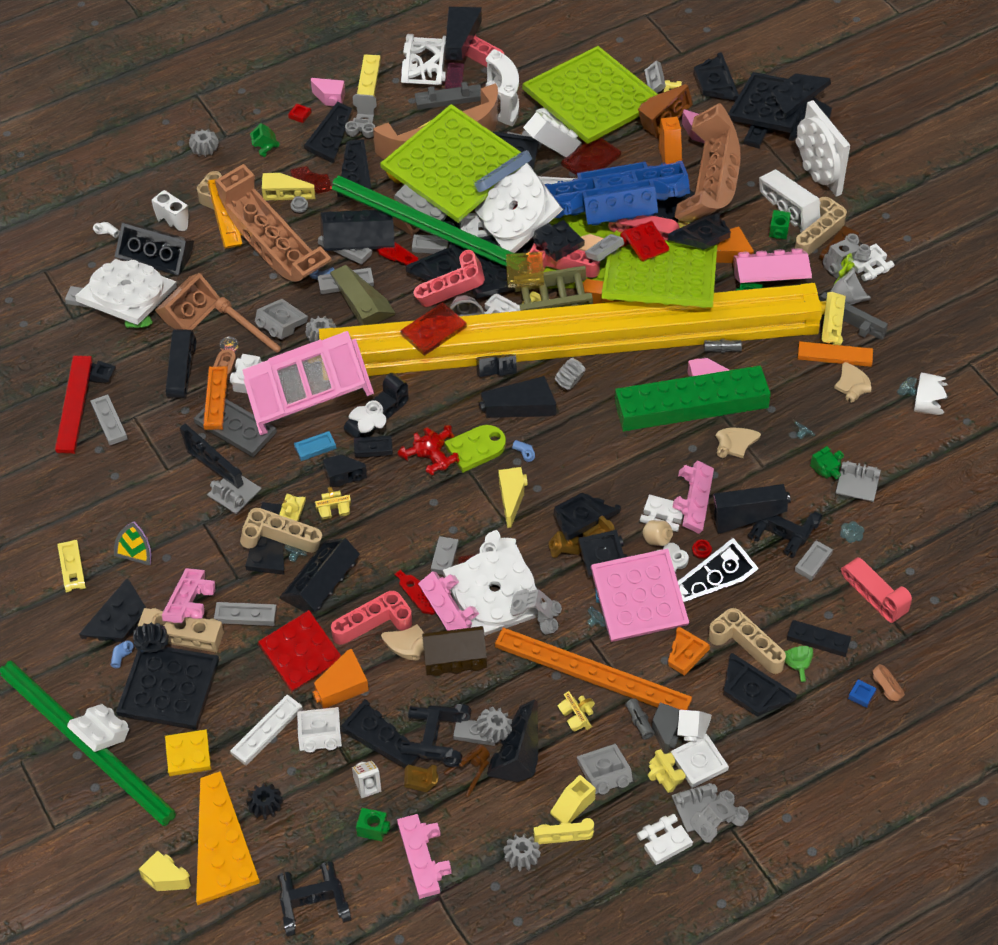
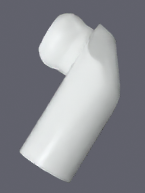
(106, 228)

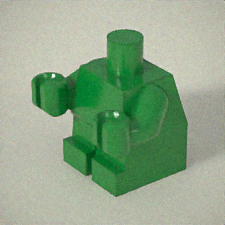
(264, 138)
(826, 463)

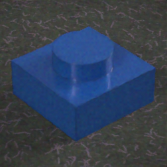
(862, 693)

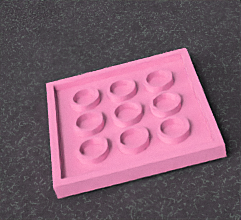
(639, 595)

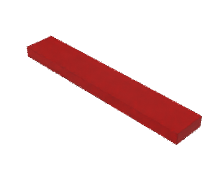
(73, 404)

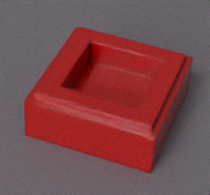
(299, 113)

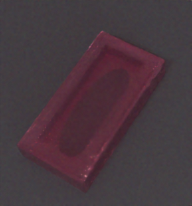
(454, 75)

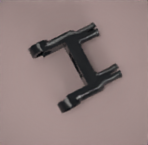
(793, 532)
(434, 715)
(310, 894)

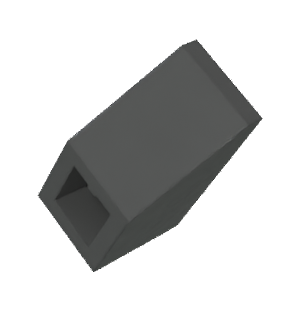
(666, 726)

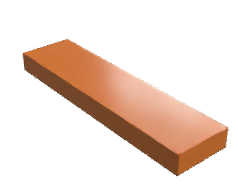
(835, 353)
(215, 398)

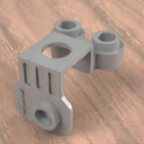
(365, 109)
(833, 259)
(547, 610)
(708, 820)

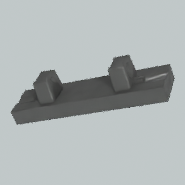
(445, 97)
(862, 320)

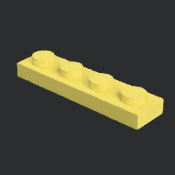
(369, 75)

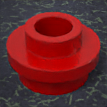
(702, 544)

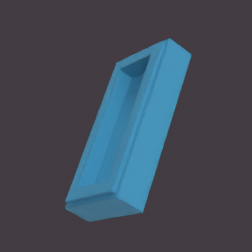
(315, 446)

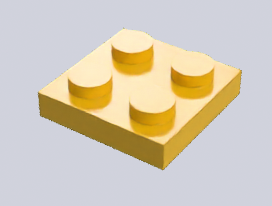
(188, 752)

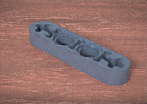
(503, 171)

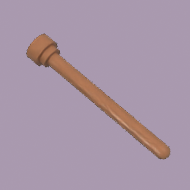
(224, 306)

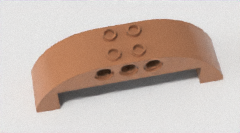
(486, 114)
(718, 165)
(266, 229)

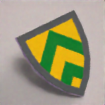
(133, 544)

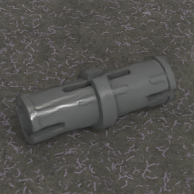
(722, 345)
(640, 719)

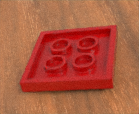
(299, 651)

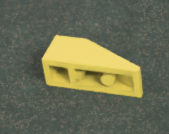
(283, 187)
(512, 491)

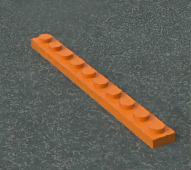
(590, 670)

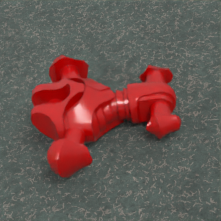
(429, 447)

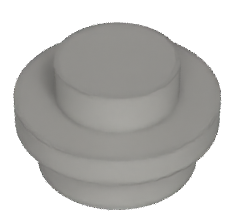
(299, 204)

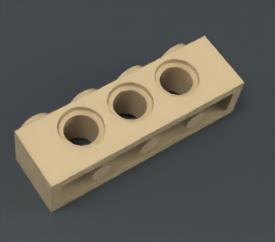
(188, 636)

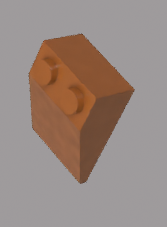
(664, 106)

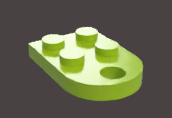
(476, 446)

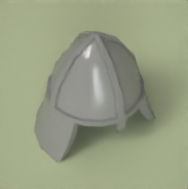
(851, 288)
(466, 306)

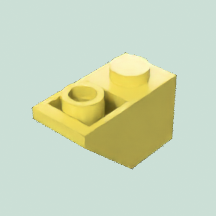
(574, 800)
(163, 874)

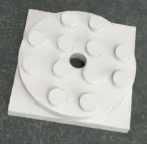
(822, 149)
(534, 208)
(126, 290)
(490, 568)

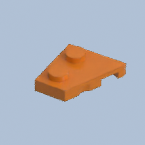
(686, 651)

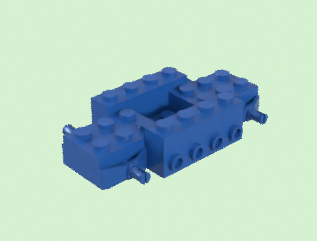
(620, 191)

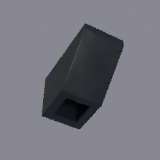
(343, 470)

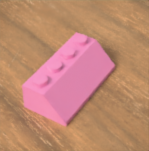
(772, 266)

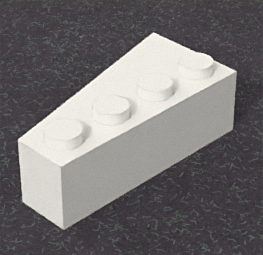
(552, 134)
(790, 198)

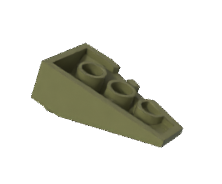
(361, 297)

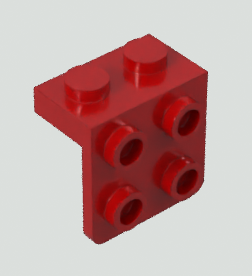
(645, 241)

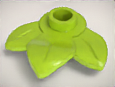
(846, 265)

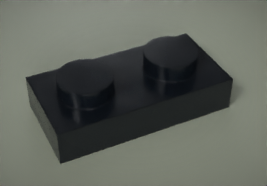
(373, 446)

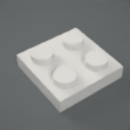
(699, 761)

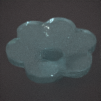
(908, 387)
(803, 430)
(852, 532)
(294, 552)
(596, 617)

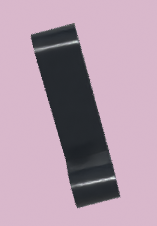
(182, 346)
(392, 399)

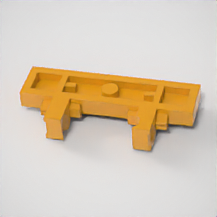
(229, 233)

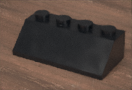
(356, 230)
(153, 248)
(320, 575)

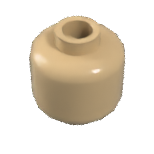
(657, 532)

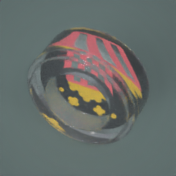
(229, 343)

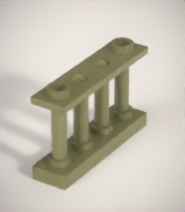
(558, 278)

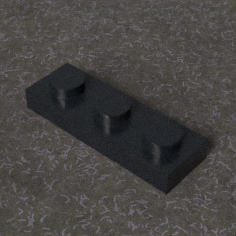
(819, 638)

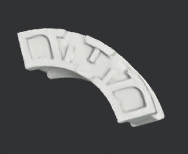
(416, 45)
(505, 75)

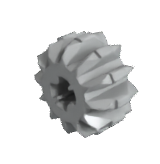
(203, 142)
(314, 325)
(570, 373)
(494, 724)
(524, 859)

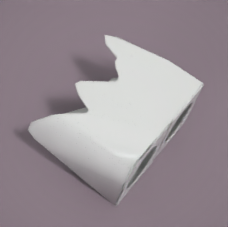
(178, 218)
(928, 391)

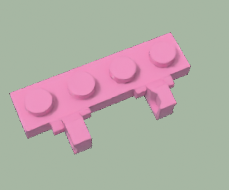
(695, 506)
(438, 593)
(181, 601)
(424, 871)

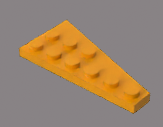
(222, 850)

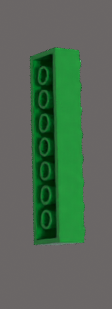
(692, 398)

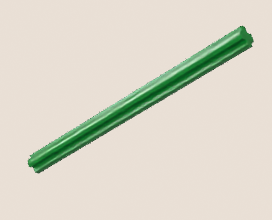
(421, 220)
(103, 758)

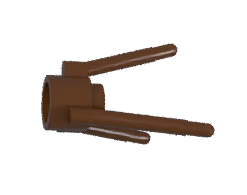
(476, 757)

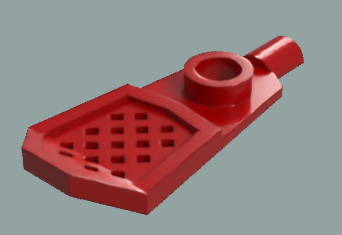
(398, 253)
(415, 592)

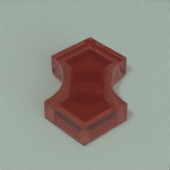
(320, 181)

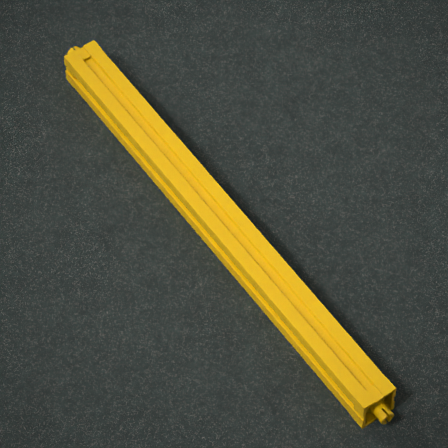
(595, 329)

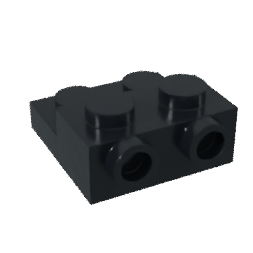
(558, 240)
(601, 548)

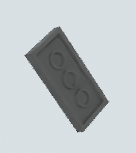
(240, 429)

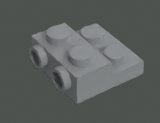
(280, 318)
(605, 768)

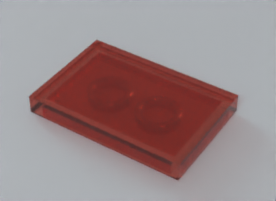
(591, 157)
(433, 328)

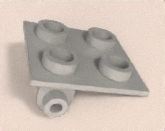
(858, 481)
(233, 497)
(692, 801)

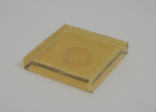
(525, 269)

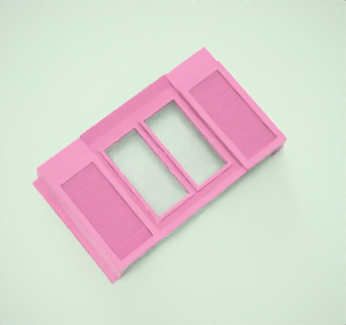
(305, 378)

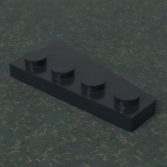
(329, 134)

